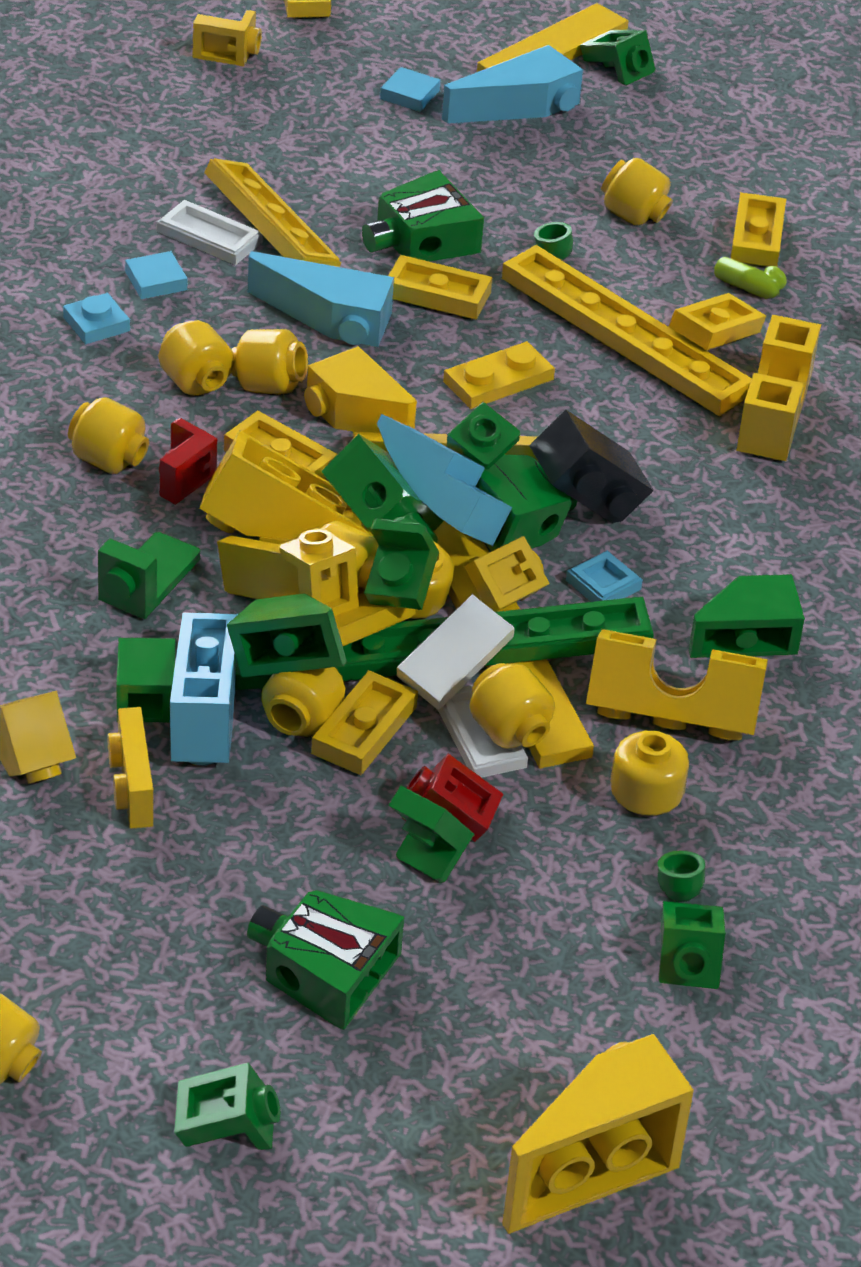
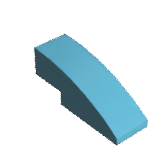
(444, 481)

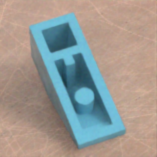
(515, 89)
(324, 297)
(203, 690)

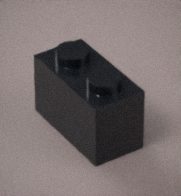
(591, 467)

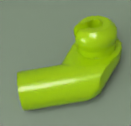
(751, 279)

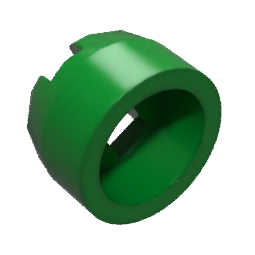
(555, 239)
(681, 875)

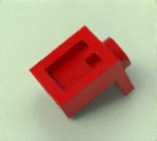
(188, 462)
(459, 792)

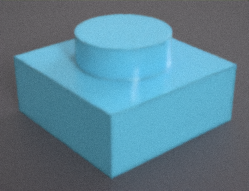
(96, 318)

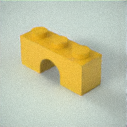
(778, 388)
(627, 683)

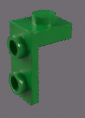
(143, 576)

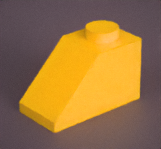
(354, 393)
(34, 737)

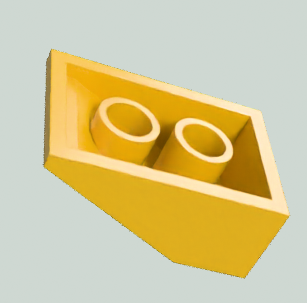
(270, 494)
(601, 1135)

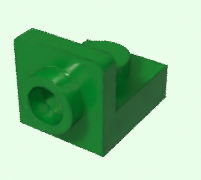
(623, 49)
(483, 436)
(401, 563)
(433, 835)
(691, 944)
(226, 1105)

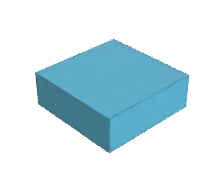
(410, 89)
(156, 275)
(604, 578)

